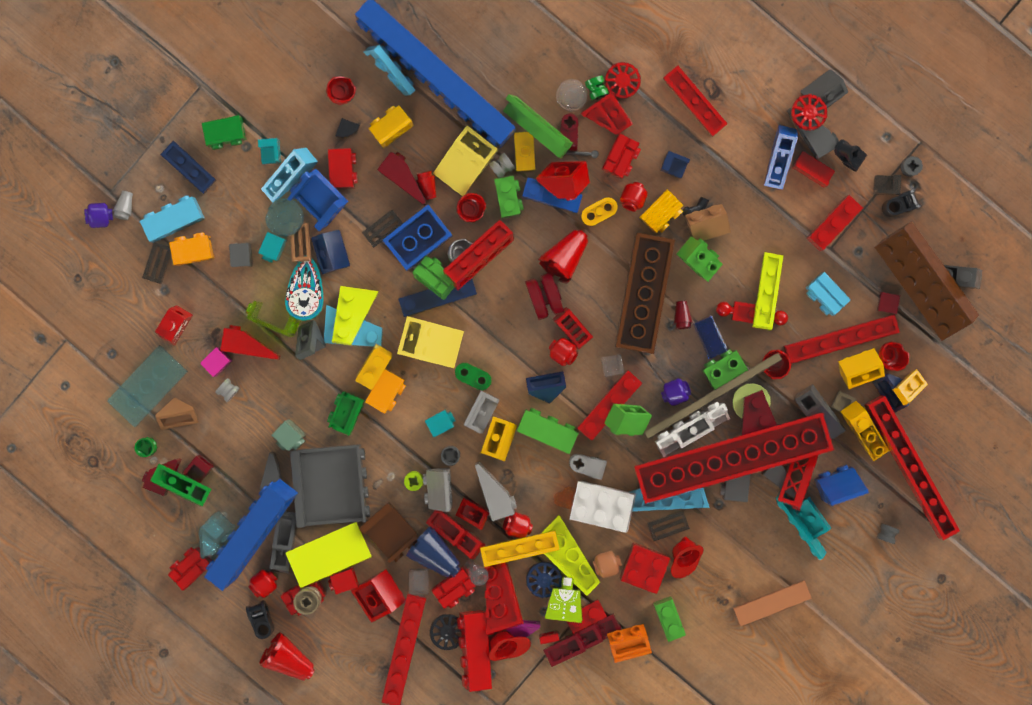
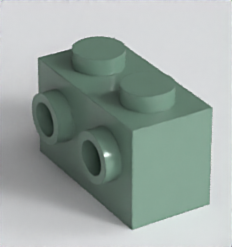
(289, 436)

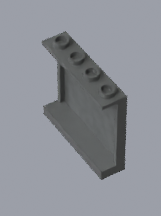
(329, 485)

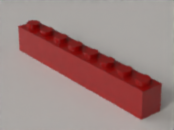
(912, 467)

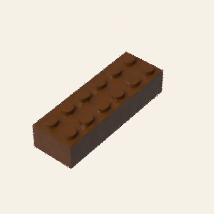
(927, 281)
(644, 293)

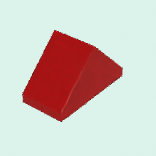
(473, 513)

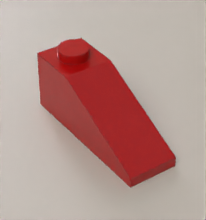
(241, 342)

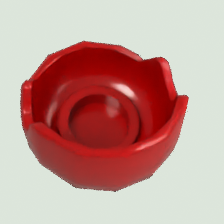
(340, 90)
(471, 207)
(893, 356)
(779, 369)

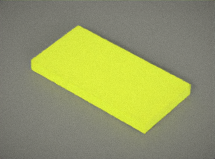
(328, 555)

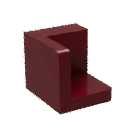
(198, 469)

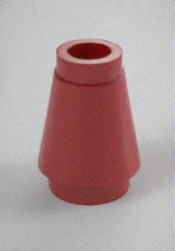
(427, 184)

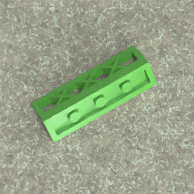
(537, 126)

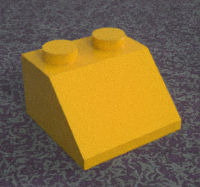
(390, 126)

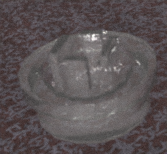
(571, 95)

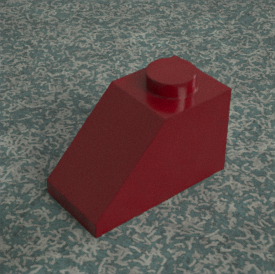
(173, 464)

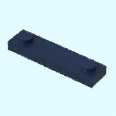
(427, 299)

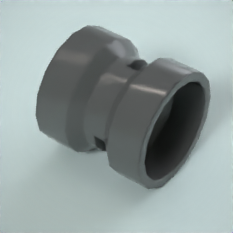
(452, 457)

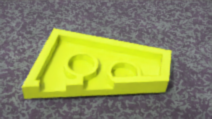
(351, 312)

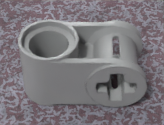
(591, 466)

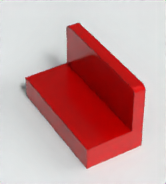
(813, 169)

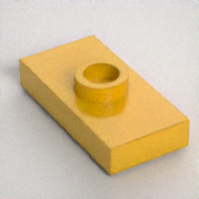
(524, 151)

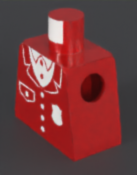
(173, 324)

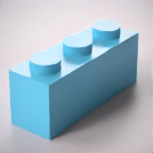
(171, 218)

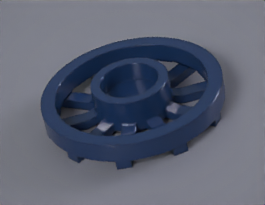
(543, 579)

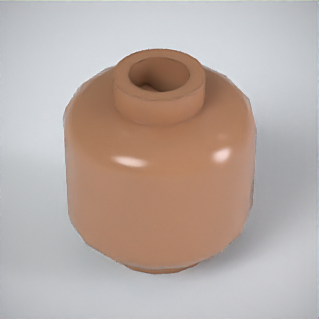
(607, 564)

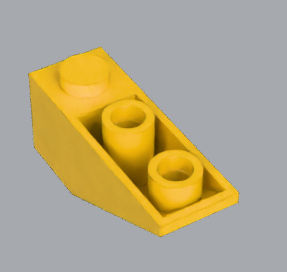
(865, 430)

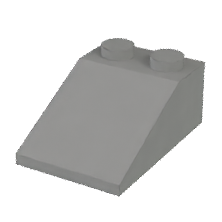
(439, 489)
(496, 496)

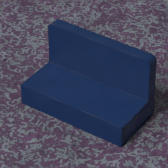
(330, 251)

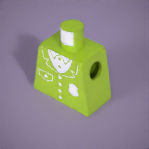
(565, 603)

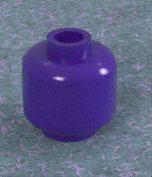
(98, 215)
(676, 392)

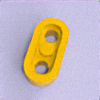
(599, 212)

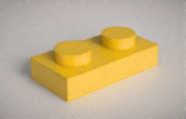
(910, 387)

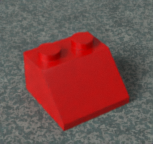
(565, 179)
(379, 596)

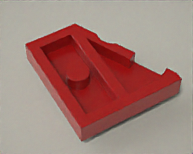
(608, 114)

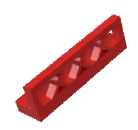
(479, 254)
(804, 483)

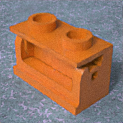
(629, 643)

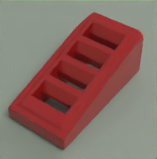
(559, 317)

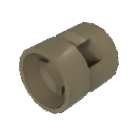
(307, 600)

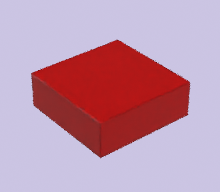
(549, 637)

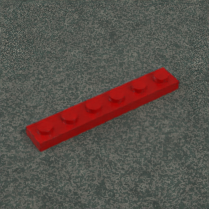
(403, 649)

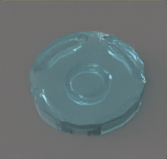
(284, 217)

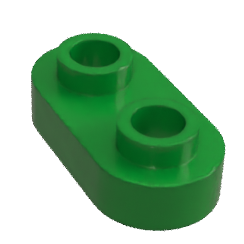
(473, 375)

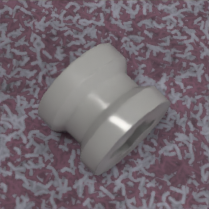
(227, 390)

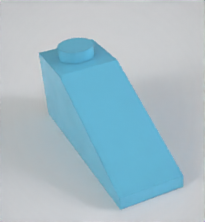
(289, 173)

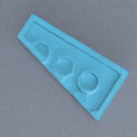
(687, 500)

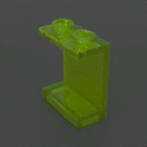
(289, 330)

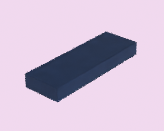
(188, 167)

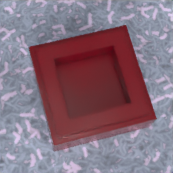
(888, 303)

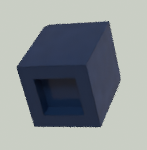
(674, 164)

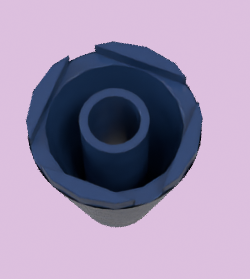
(434, 554)

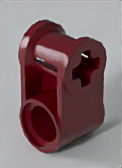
(570, 133)

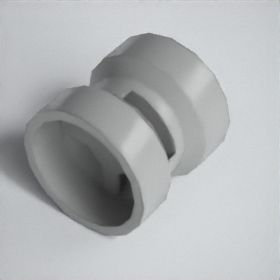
(506, 165)

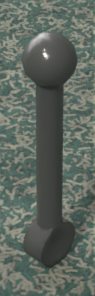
(594, 154)

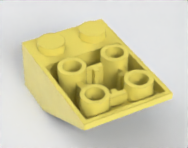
(465, 161)
(430, 342)

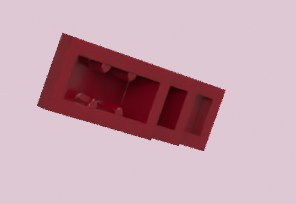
(580, 641)

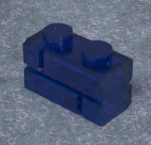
(710, 337)

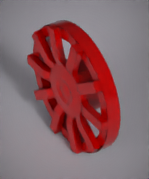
(622, 80)
(809, 112)

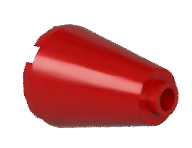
(565, 256)
(286, 659)

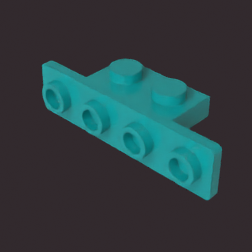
(808, 522)

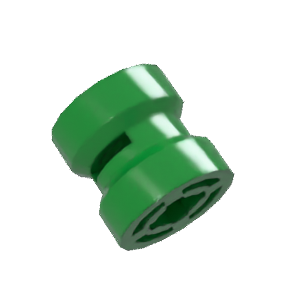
(596, 87)
(142, 449)

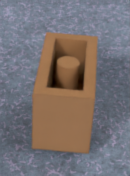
(708, 223)

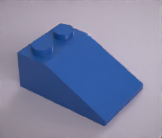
(840, 485)

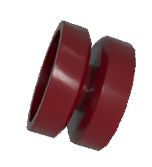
(547, 295)

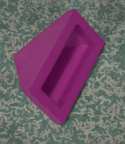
(525, 629)

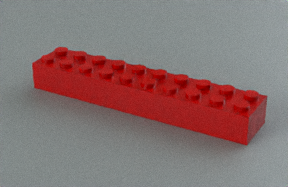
(734, 458)

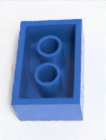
(417, 237)

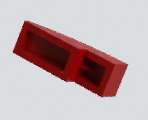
(455, 534)

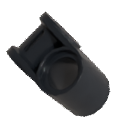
(850, 155)
(904, 203)
(260, 618)

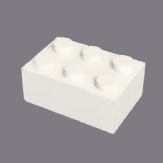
(602, 506)

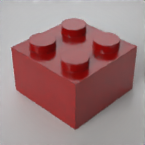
(644, 568)

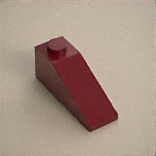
(398, 172)

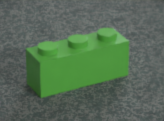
(548, 430)

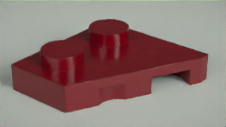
(756, 413)

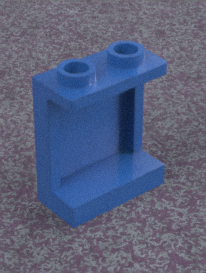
(318, 197)

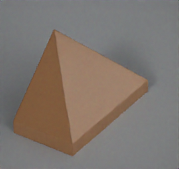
(175, 415)

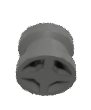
(907, 166)
(888, 533)

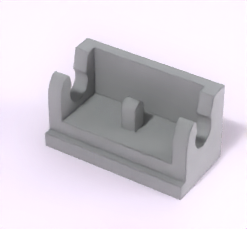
(481, 412)

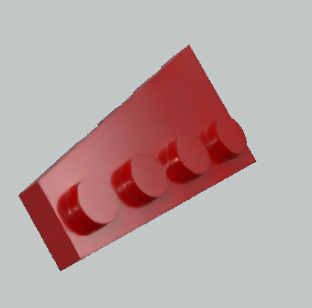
(501, 600)

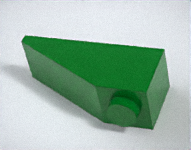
(180, 485)

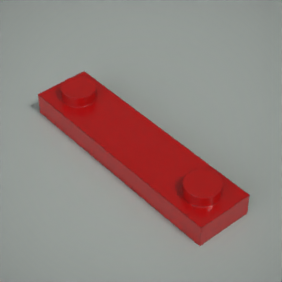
(695, 101)

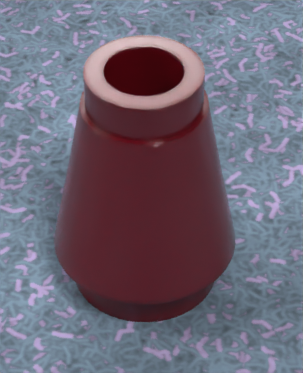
(682, 316)

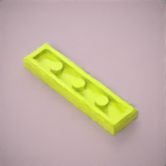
(767, 291)

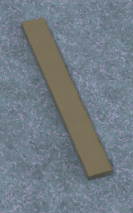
(713, 395)

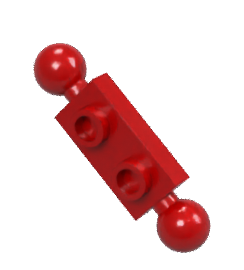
(745, 312)

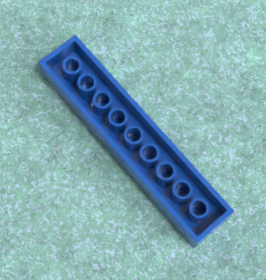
(435, 72)

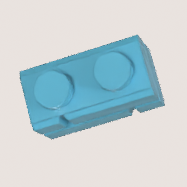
(827, 294)

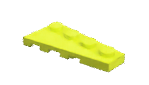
(570, 558)

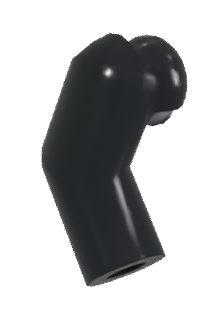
(702, 203)

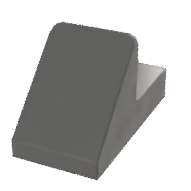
(308, 340)

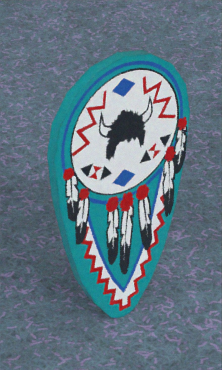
(305, 291)

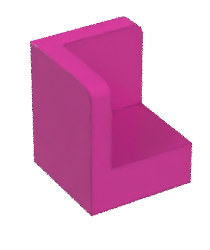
(216, 362)

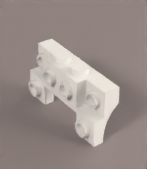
(692, 429)

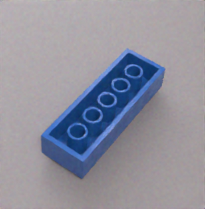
(251, 534)

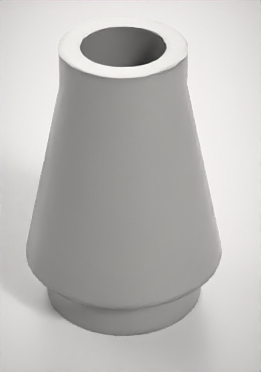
(123, 206)

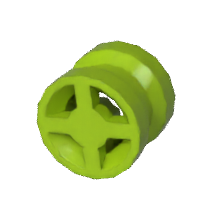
(415, 478)

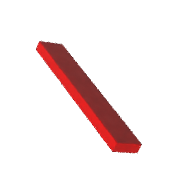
(842, 339)

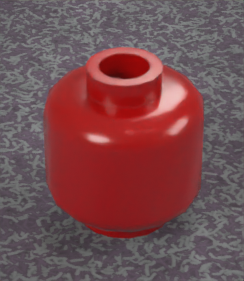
(633, 196)
(563, 351)
(517, 525)
(263, 583)

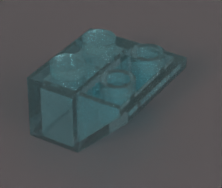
(214, 532)

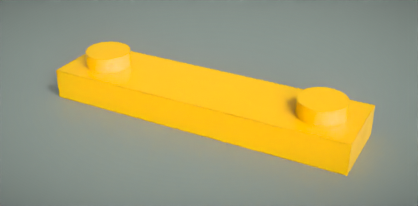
(519, 548)

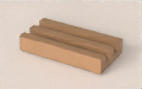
(308, 245)

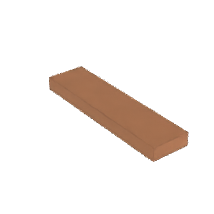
(772, 603)

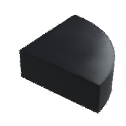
(346, 128)

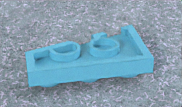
(395, 75)
(367, 336)

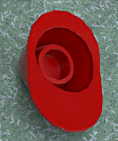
(686, 558)
(506, 646)

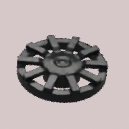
(446, 632)

